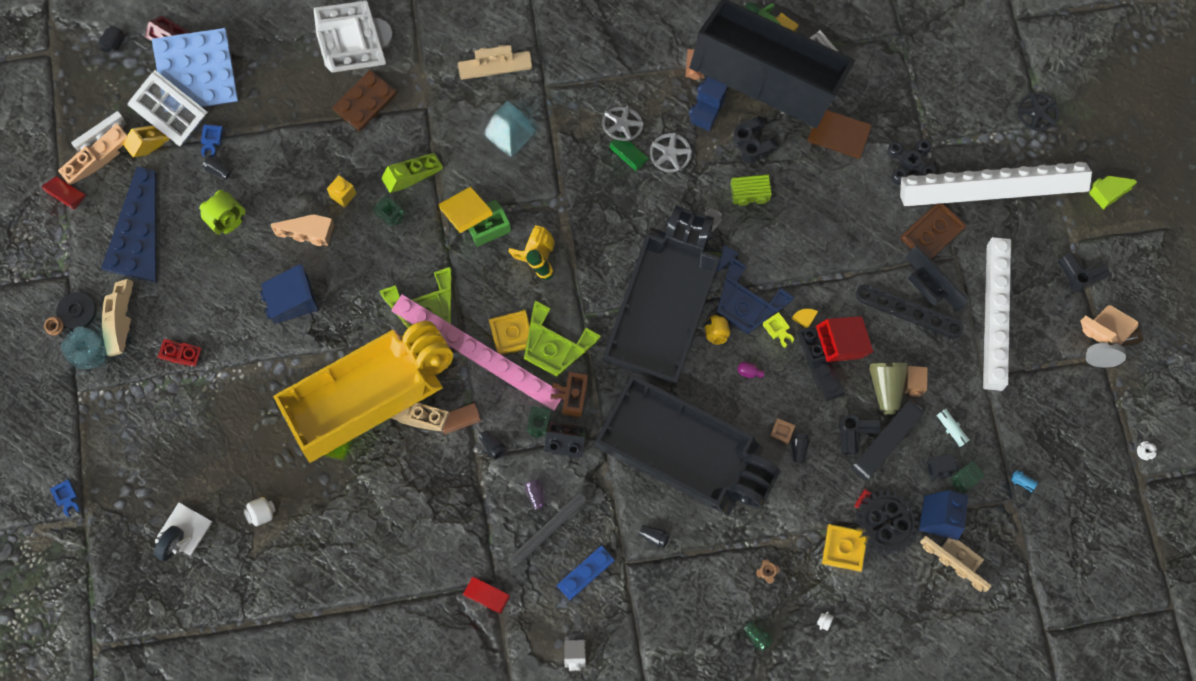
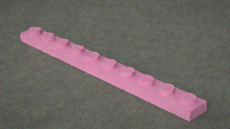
(480, 353)

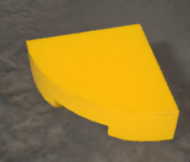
(805, 317)

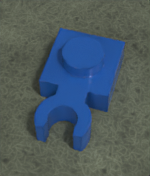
(210, 138)
(64, 496)

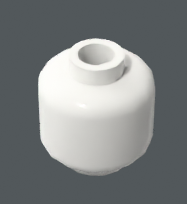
(259, 511)

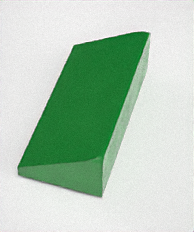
(629, 153)

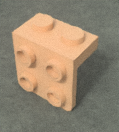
(1109, 326)

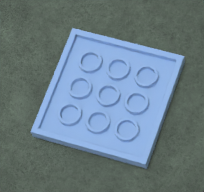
(198, 65)

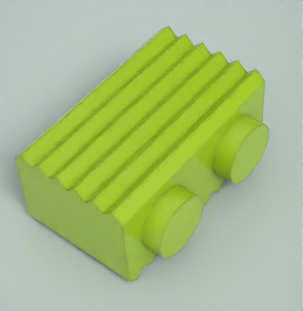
(750, 189)

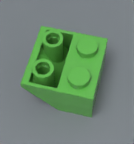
(492, 227)

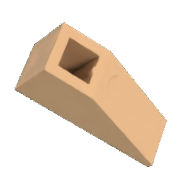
(308, 228)

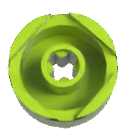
(222, 212)

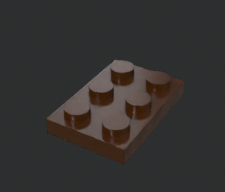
(364, 100)

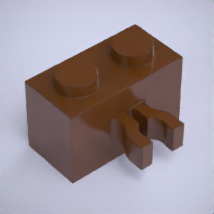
(573, 394)

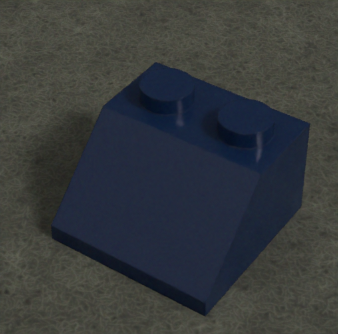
(944, 514)

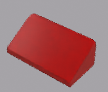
(63, 192)

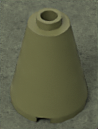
(889, 384)

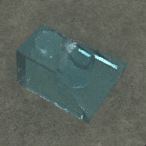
(509, 129)

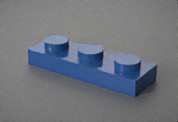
(585, 573)

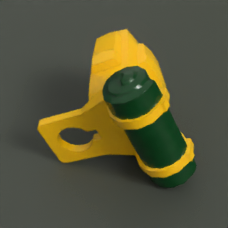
(537, 252)

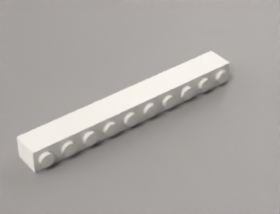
(995, 184)

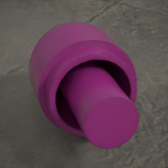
(749, 370)

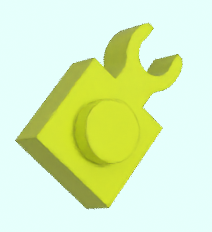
(777, 327)

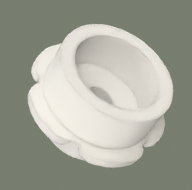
(1141, 450)
(825, 621)

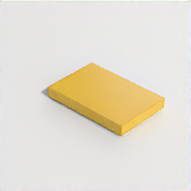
(465, 209)

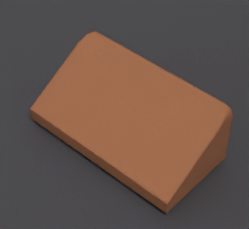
(461, 418)

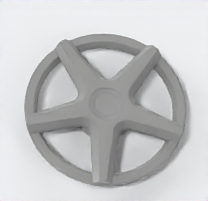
(622, 123)
(670, 152)

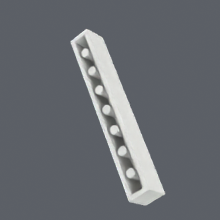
(997, 314)

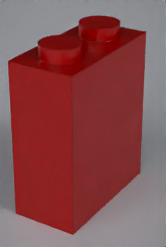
(844, 339)

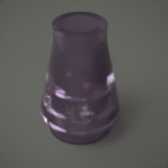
(534, 491)

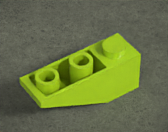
(409, 172)

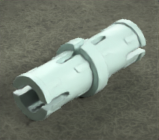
(953, 427)

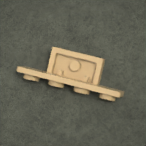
(493, 62)
(960, 558)

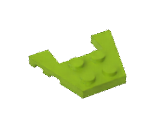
(436, 302)
(550, 349)

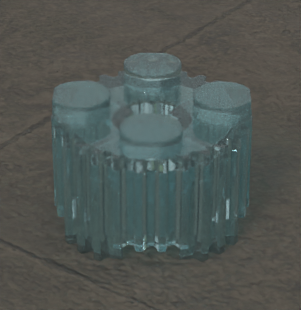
(74, 348)

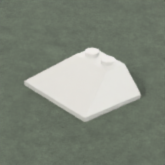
(348, 36)

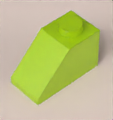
(1110, 189)

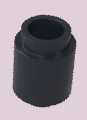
(110, 39)

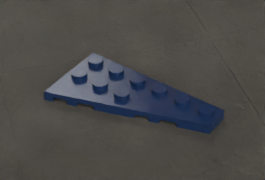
(135, 235)

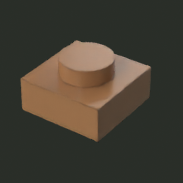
(782, 431)

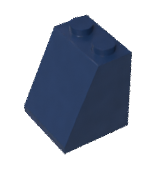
(288, 295)

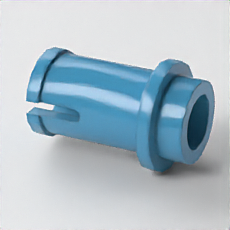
(1023, 480)

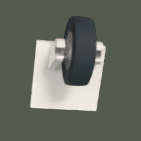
(181, 533)

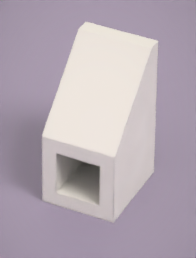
(574, 654)

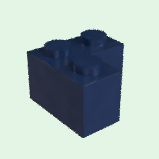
(710, 101)

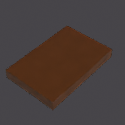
(841, 134)
(934, 230)

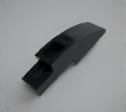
(822, 371)

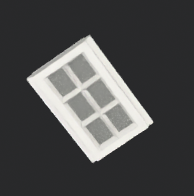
(167, 108)

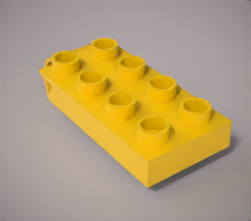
(364, 388)

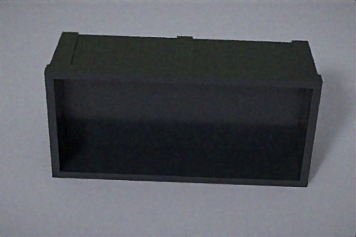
(769, 62)

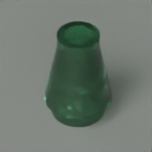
(758, 636)

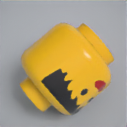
(717, 329)

